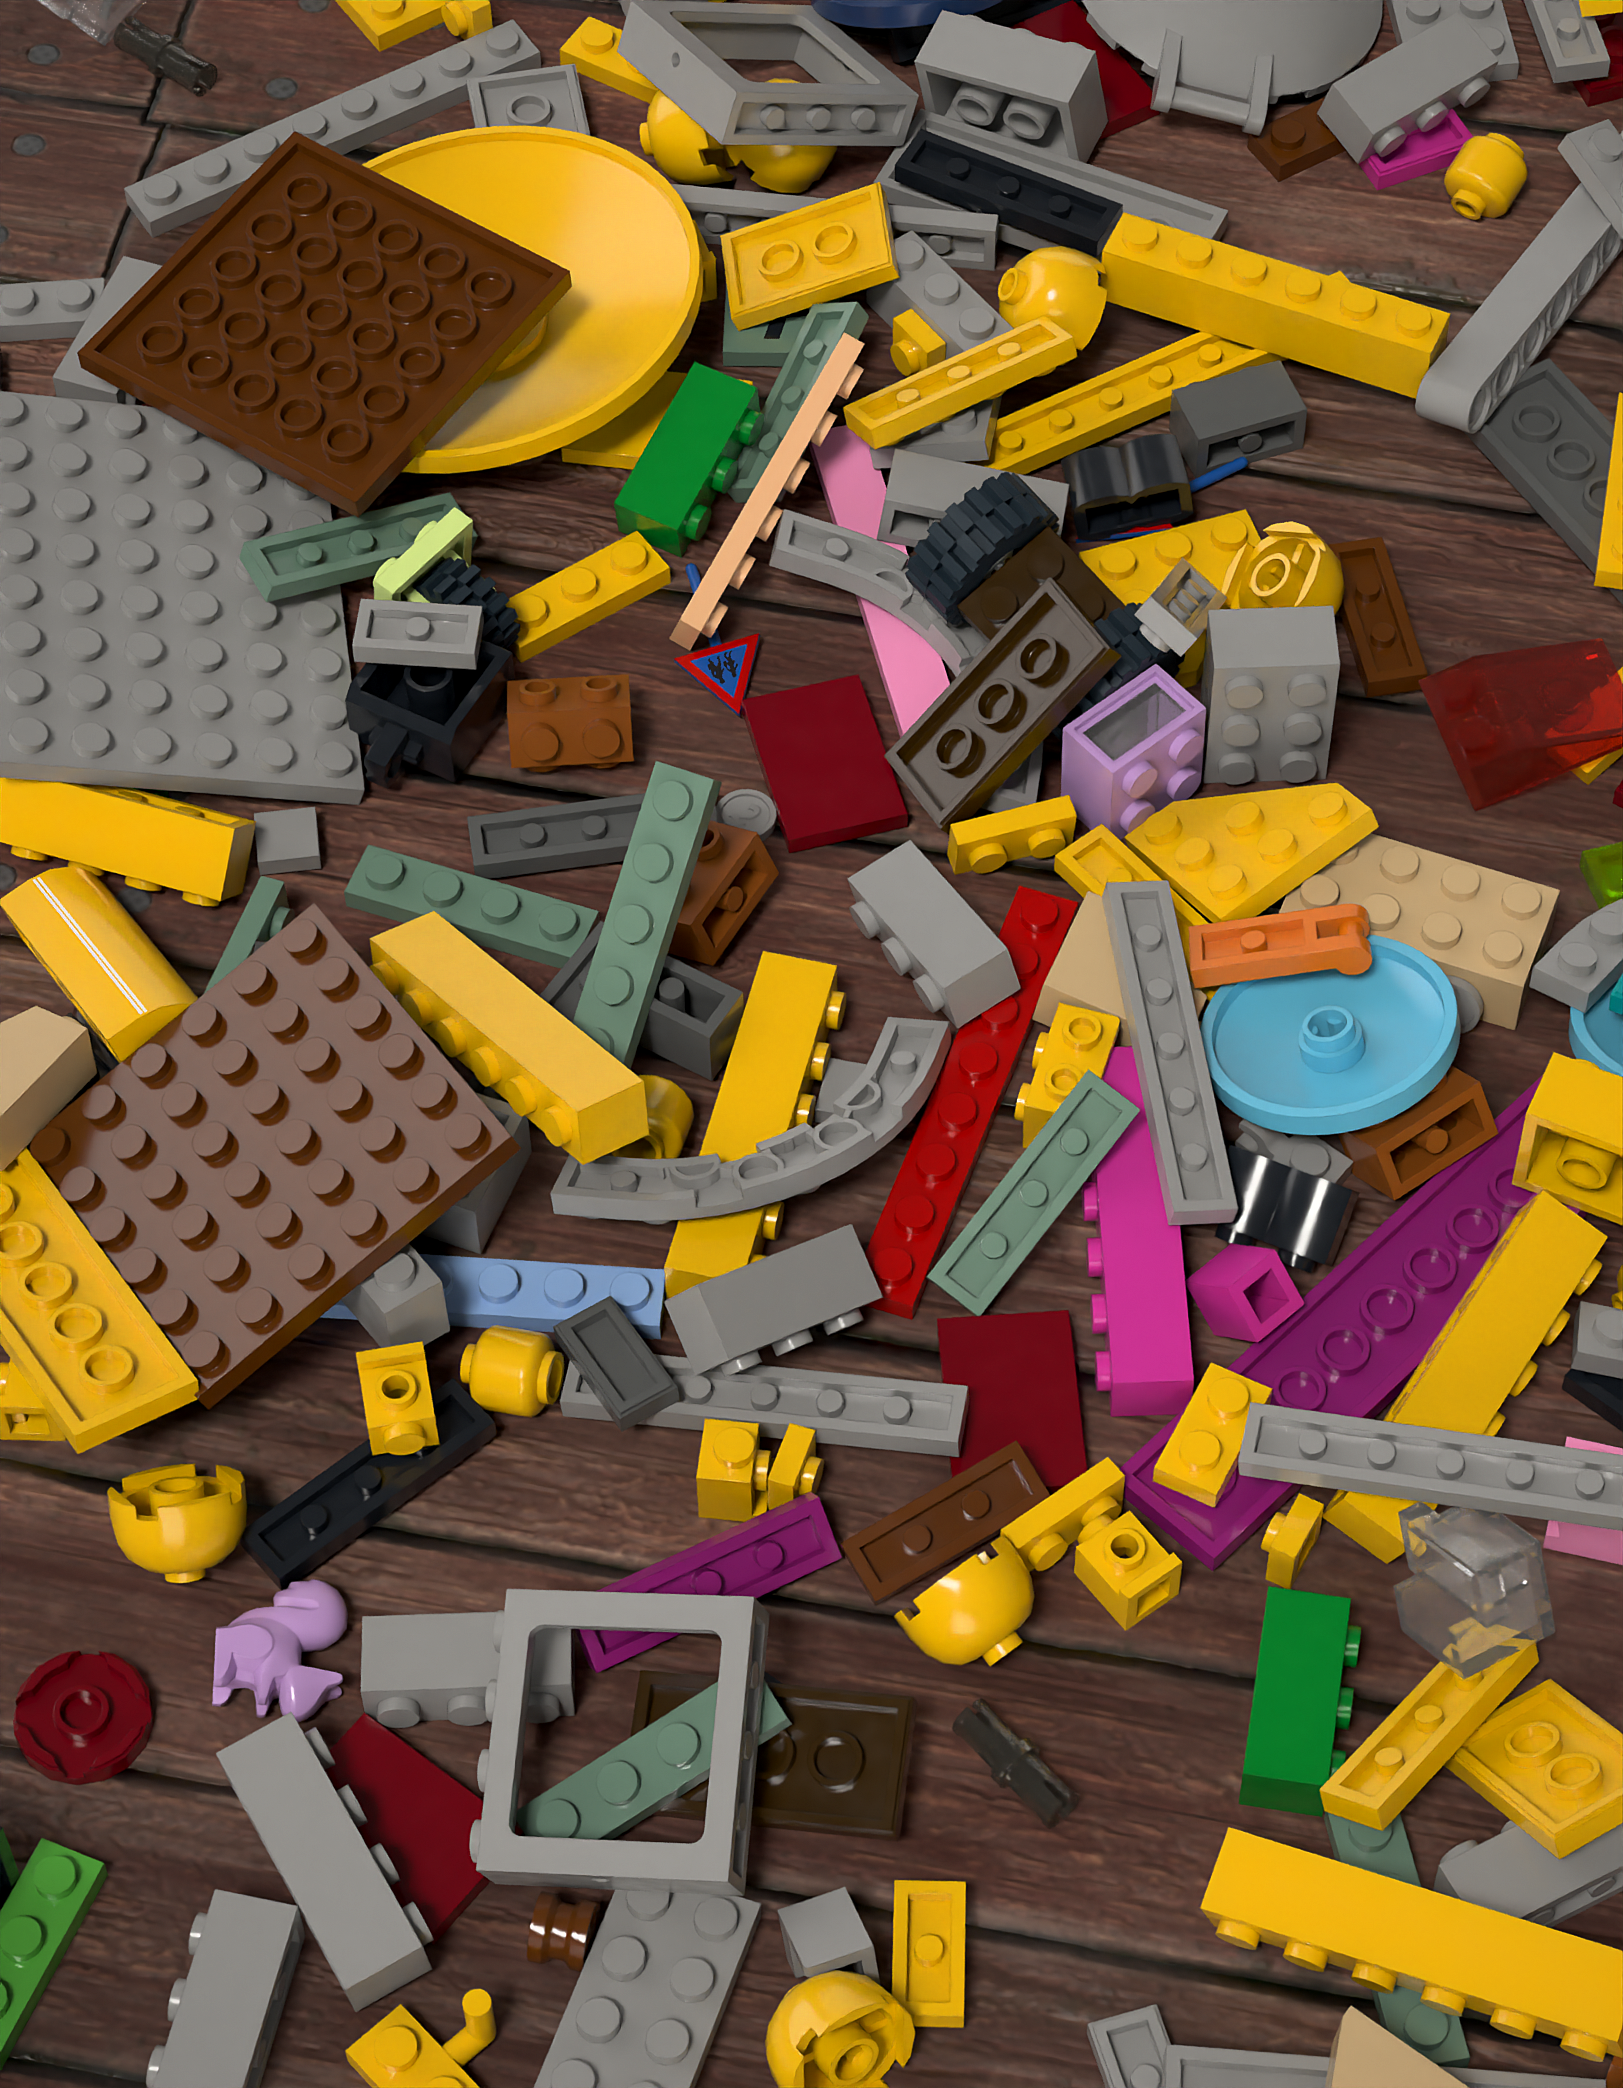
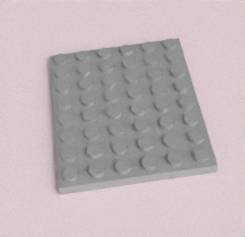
(137, 629)

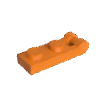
(1281, 945)

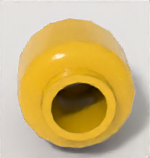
(1486, 176)
(669, 1121)
(513, 1370)

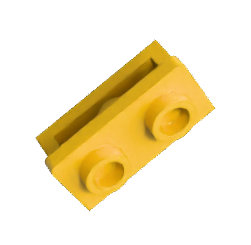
(1075, 1043)

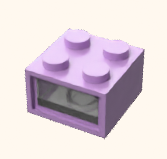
(1134, 753)

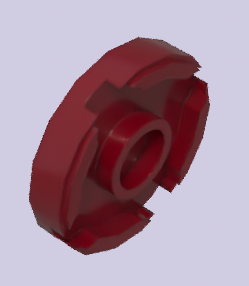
(83, 1717)

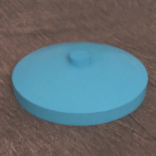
(1333, 1046)

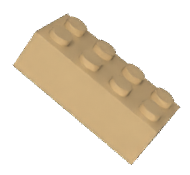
(1453, 911)

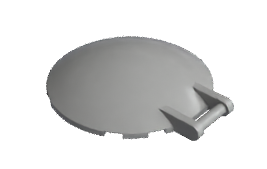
(1238, 54)

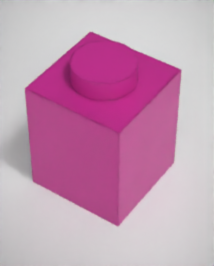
(1244, 1292)

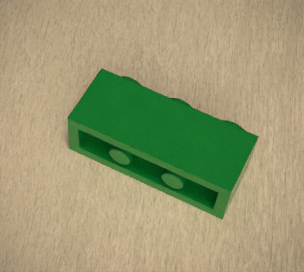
(689, 460)
(1298, 1700)

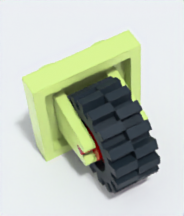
(441, 572)

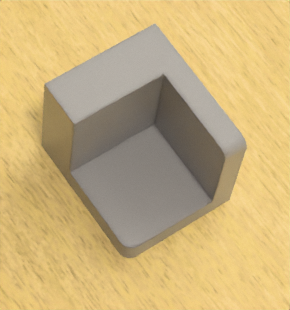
(826, 1936)

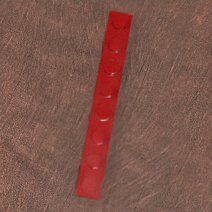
(963, 1109)

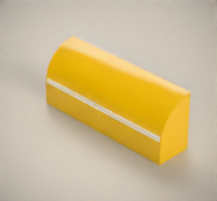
(98, 956)

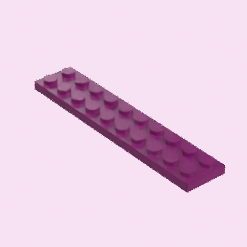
(1356, 1331)

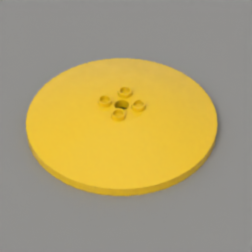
(629, 267)

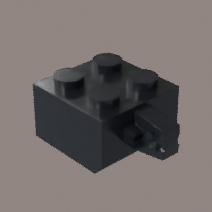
(427, 713)

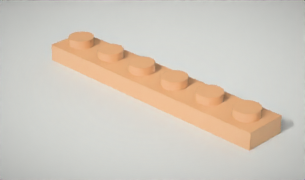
(759, 513)

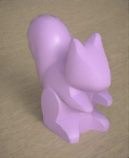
(266, 1646)

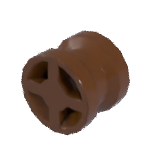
(562, 1930)

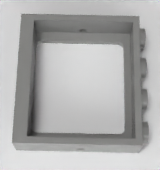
(682, 54)
(705, 1867)

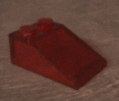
(1526, 715)

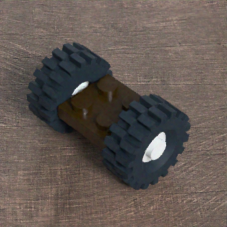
(998, 553)

